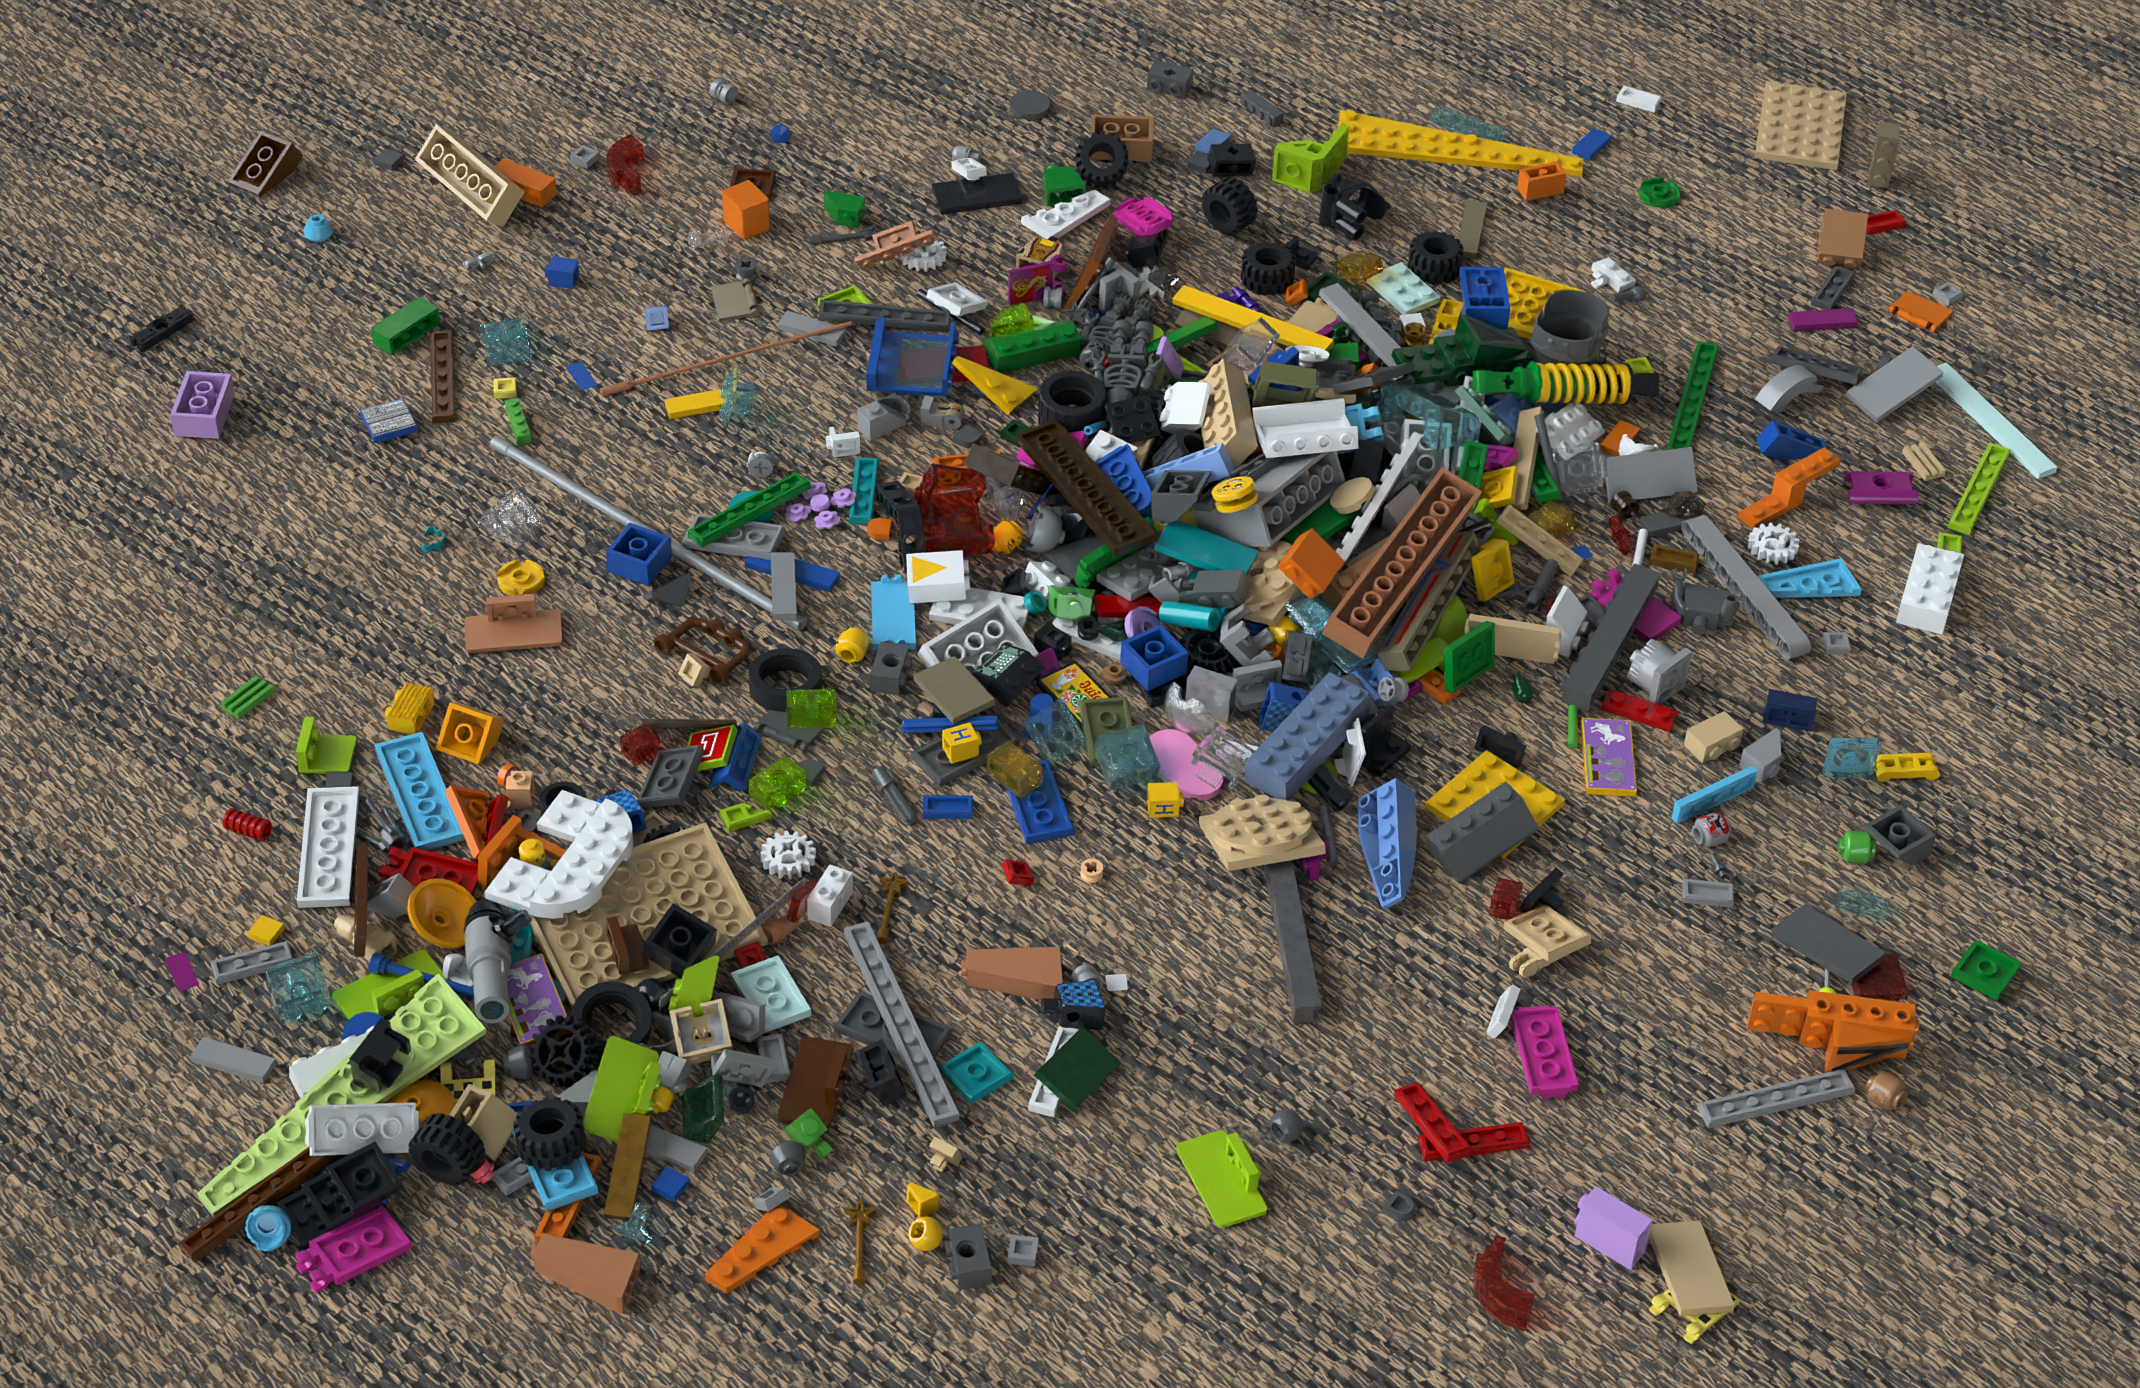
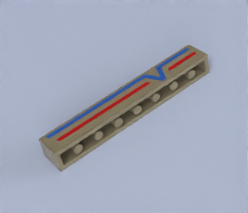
(1428, 603)

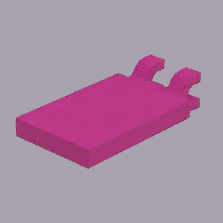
(1655, 620)
(352, 1249)

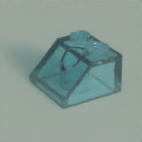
(297, 988)

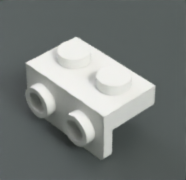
(1042, 575)

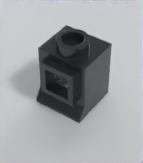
(1054, 638)

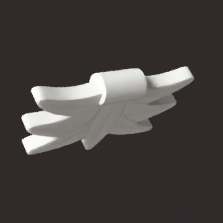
(1146, 285)

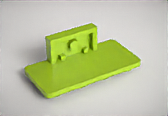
(386, 991)
(621, 1086)
(1224, 1176)

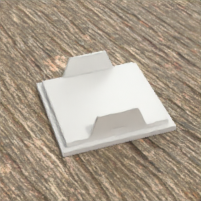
(1352, 753)

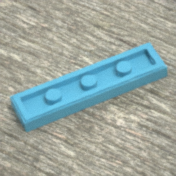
(1714, 794)

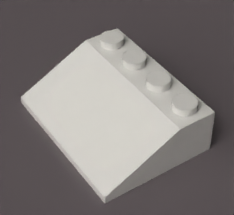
(977, 638)

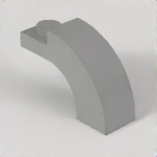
(1786, 386)

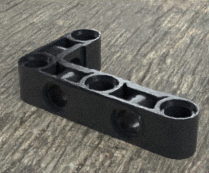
(906, 516)

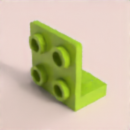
(323, 752)

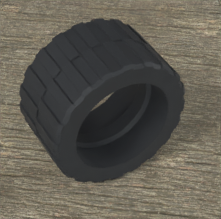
(1074, 389)
(1180, 444)

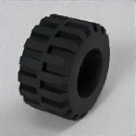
(1107, 144)
(1229, 206)
(1435, 257)
(1268, 268)
(549, 1133)
(446, 1149)

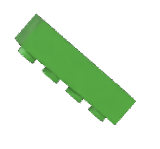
(518, 422)

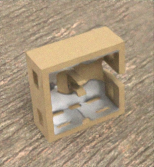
(687, 1027)

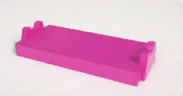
(1544, 1051)

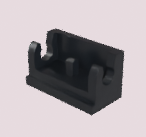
(1296, 655)

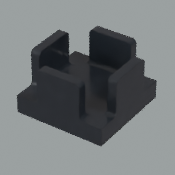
(372, 1060)

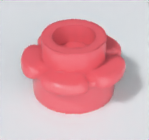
(483, 1171)

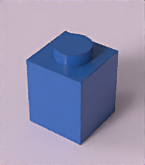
(562, 272)

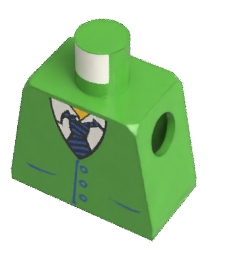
(1071, 602)

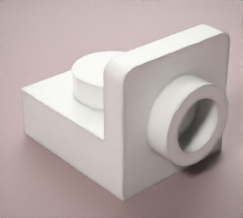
(843, 444)

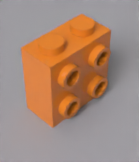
(1310, 564)

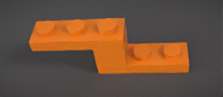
(1789, 488)

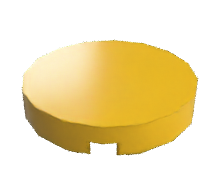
(527, 581)

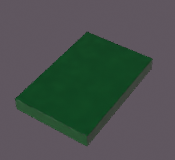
(1077, 1069)

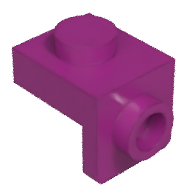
(1311, 864)

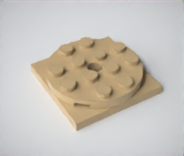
(1269, 586)
(1261, 832)

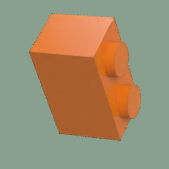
(1541, 181)

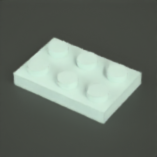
(1404, 289)
(772, 985)

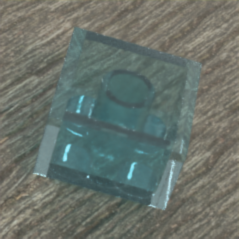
(1126, 757)

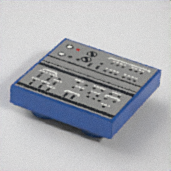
(388, 420)

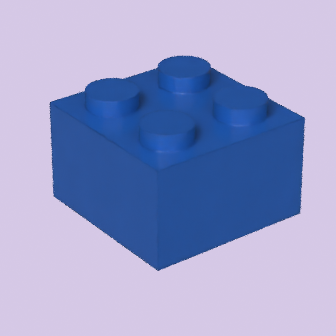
(639, 554)
(1154, 657)

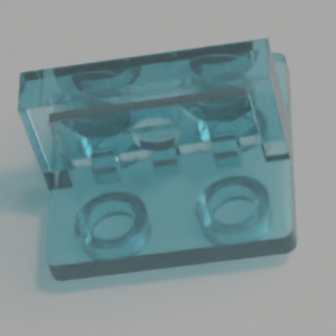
(737, 397)

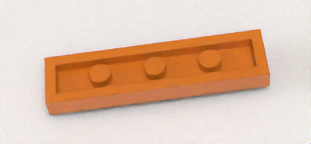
(560, 1220)

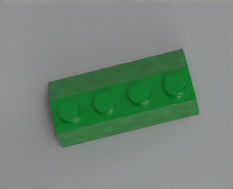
(1033, 346)

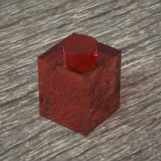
(639, 745)
(1505, 899)

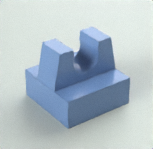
(656, 317)

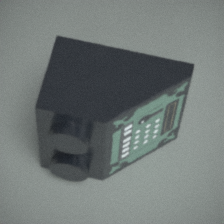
(1008, 673)

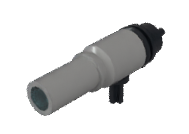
(489, 956)

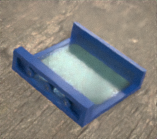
(911, 361)

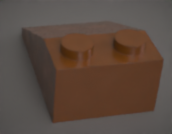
(265, 164)

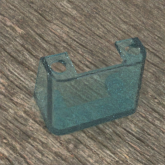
(1444, 420)

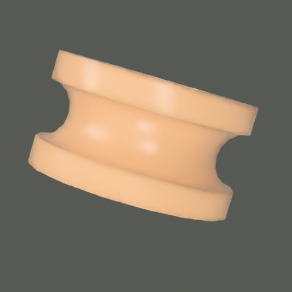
(1094, 876)

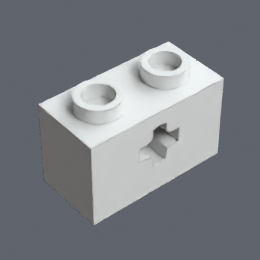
(830, 895)

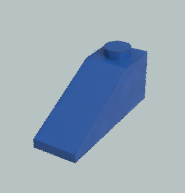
(1787, 442)

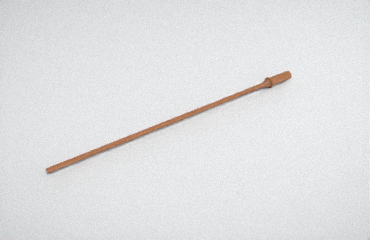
(626, 385)

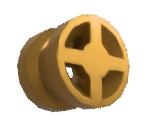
(1414, 334)

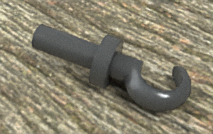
(1720, 869)

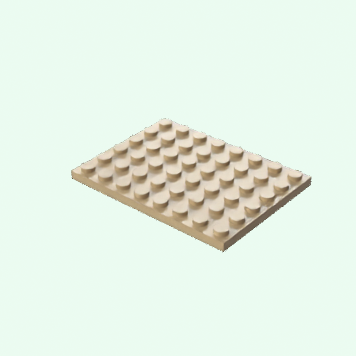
(669, 870)

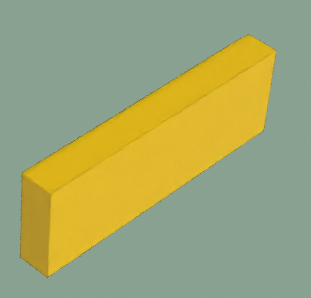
(693, 404)

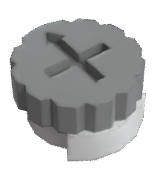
(760, 464)

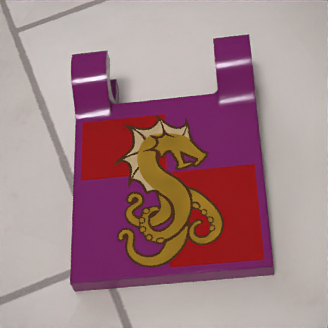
(1029, 282)

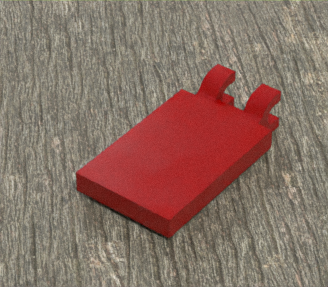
(423, 865)

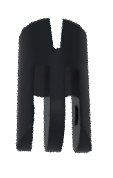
(1330, 788)

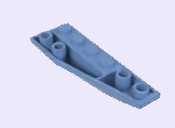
(1389, 838)

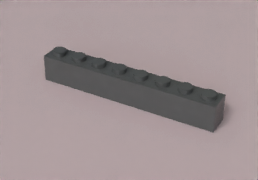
(1610, 637)

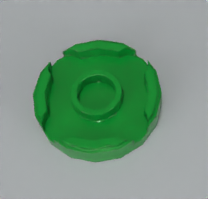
(1653, 195)

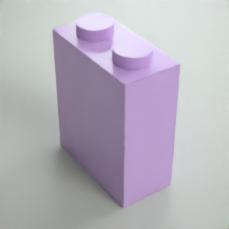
(1612, 1227)

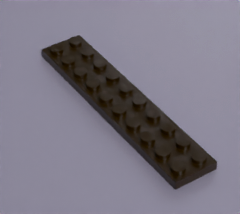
(1086, 488)

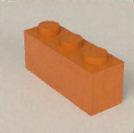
(537, 186)

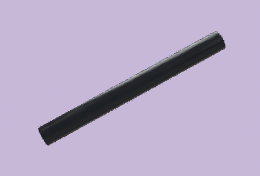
(962, 319)

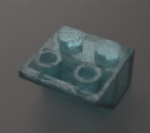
(1310, 615)

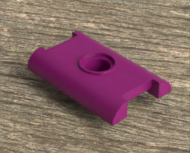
(1880, 487)

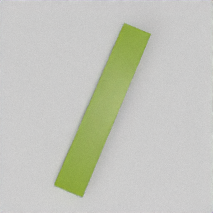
(1979, 488)

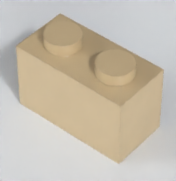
(1713, 737)

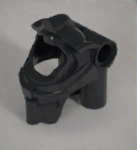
(1346, 214)

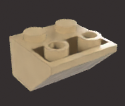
(486, 1117)

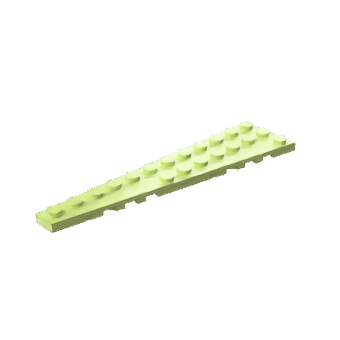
(437, 1030)

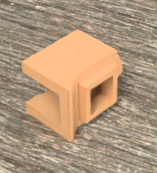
(519, 790)

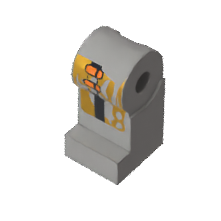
(941, 414)

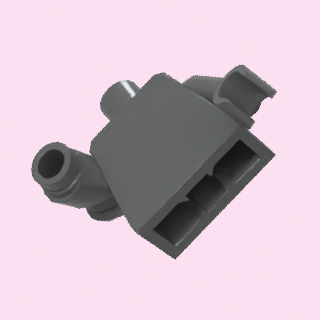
(1702, 605)

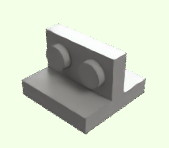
(1116, 281)
(1254, 682)

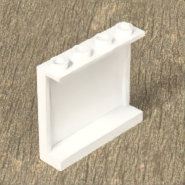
(1304, 428)

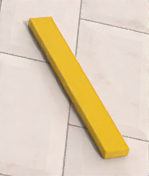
(1241, 316)

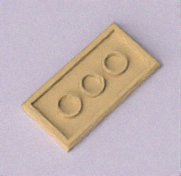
(1690, 1268)

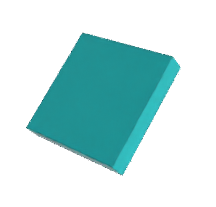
(975, 1072)

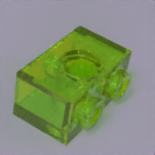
(811, 708)
(777, 784)

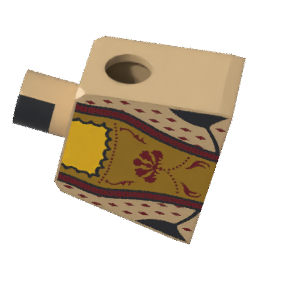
(1038, 251)

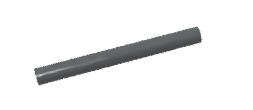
(1547, 452)

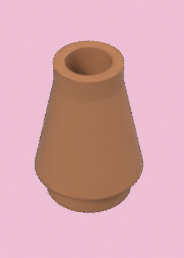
(778, 929)

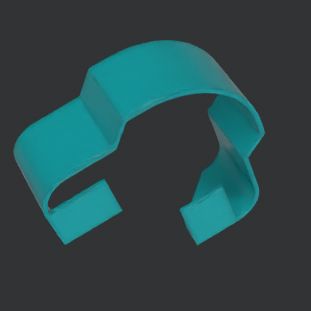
(439, 533)

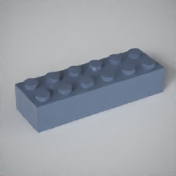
(1306, 737)

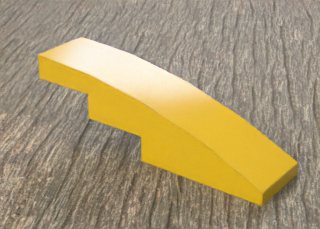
(1447, 317)

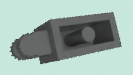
(1216, 589)

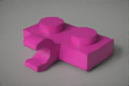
(1499, 457)

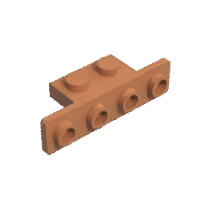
(894, 242)

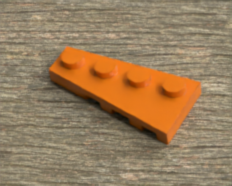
(762, 1246)

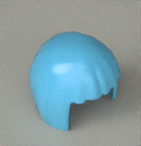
(268, 1227)

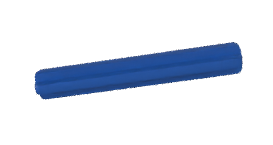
(932, 725)

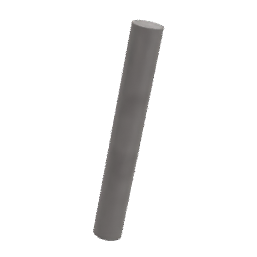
(1328, 835)

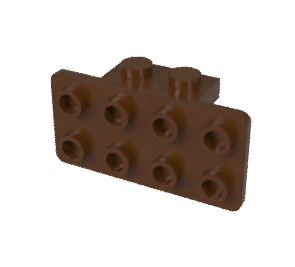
(816, 1079)

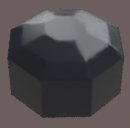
(741, 1100)

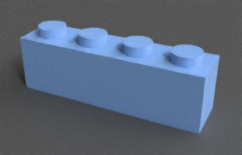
(1210, 459)

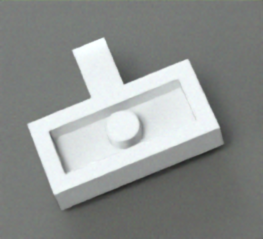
(1610, 273)

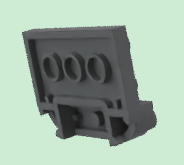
(1332, 371)

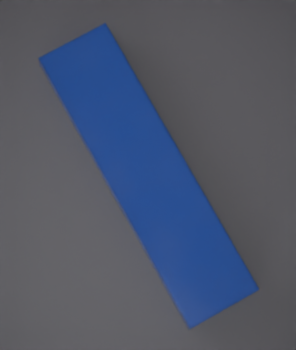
(805, 573)

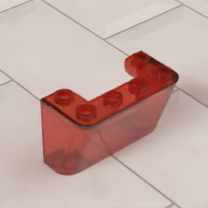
(951, 510)

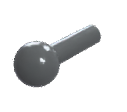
(1636, 293)

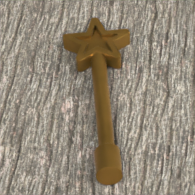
(891, 886)
(859, 1216)

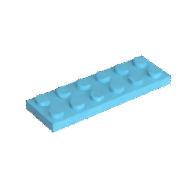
(419, 791)

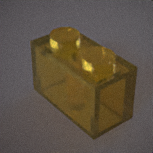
(1014, 769)

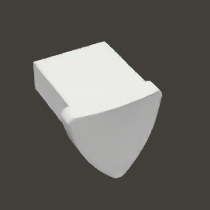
(456, 969)

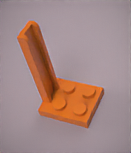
(506, 845)

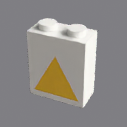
(937, 576)

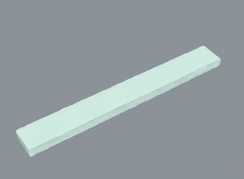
(1995, 423)

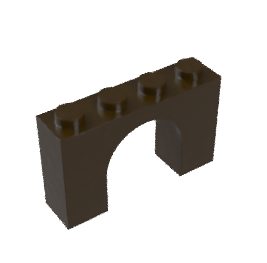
(1007, 470)

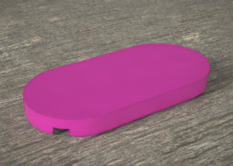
(1143, 216)

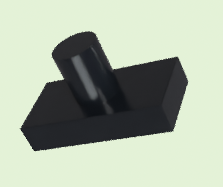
(1503, 746)
(1544, 893)

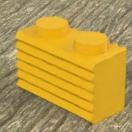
(410, 708)

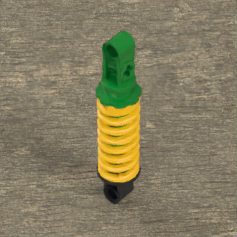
(1569, 382)

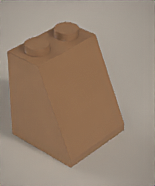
(1842, 238)

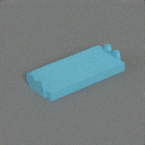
(891, 613)

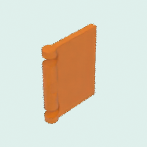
(1920, 311)

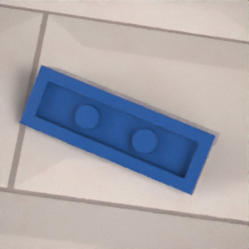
(740, 760)

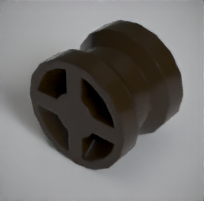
(1624, 505)

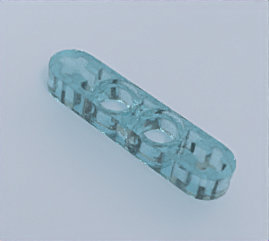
(1446, 118)

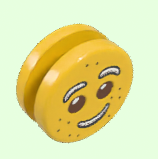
(1235, 494)

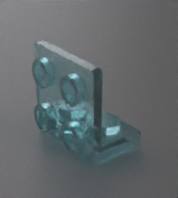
(505, 342)

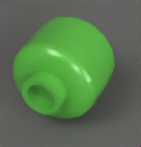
(1857, 847)

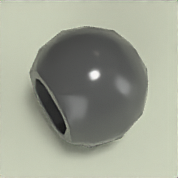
(1286, 1125)

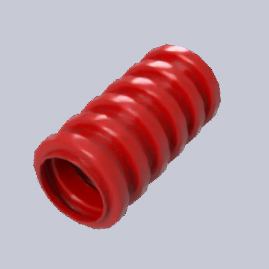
(247, 824)

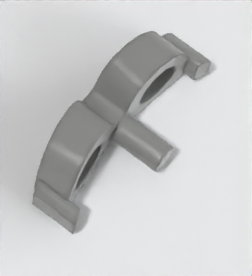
(482, 260)

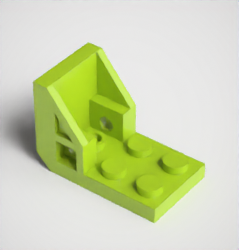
(1309, 163)

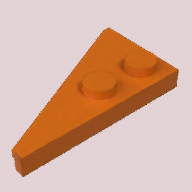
(471, 815)

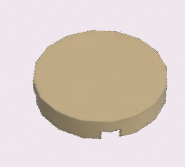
(1351, 495)

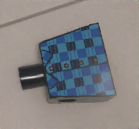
(1076, 1005)

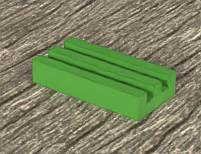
(244, 695)

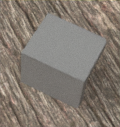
(1164, 589)

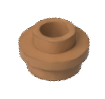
(1114, 674)

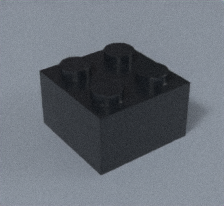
(679, 941)

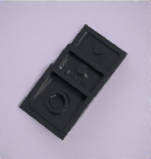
(341, 1193)

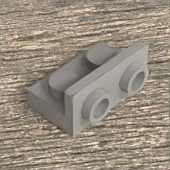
(744, 1017)
(742, 1067)

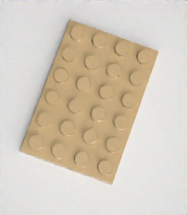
(1801, 125)

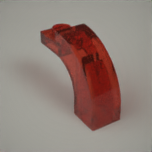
(619, 158)
(1495, 1295)

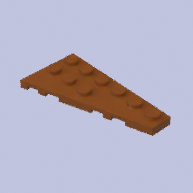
(1095, 261)

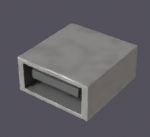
(1214, 690)

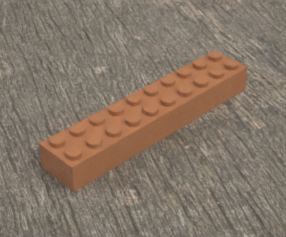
(1401, 563)

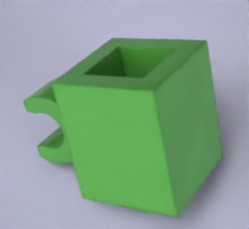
(807, 1131)

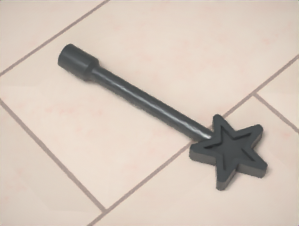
(866, 234)
(1077, 311)
(1514, 592)

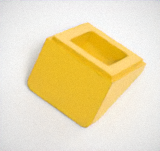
(922, 1200)

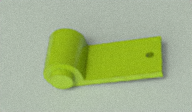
(1428, 660)

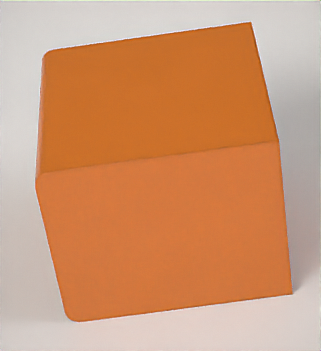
(746, 209)

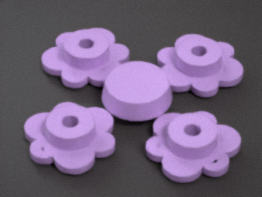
(821, 502)

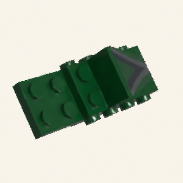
(1471, 349)

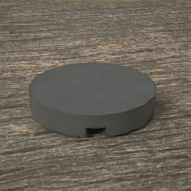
(1030, 104)

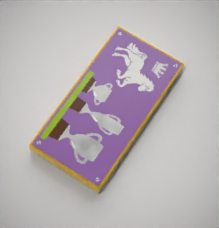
(1608, 757)
(532, 998)

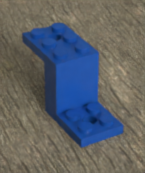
(1486, 301)

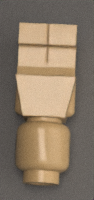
(376, 940)

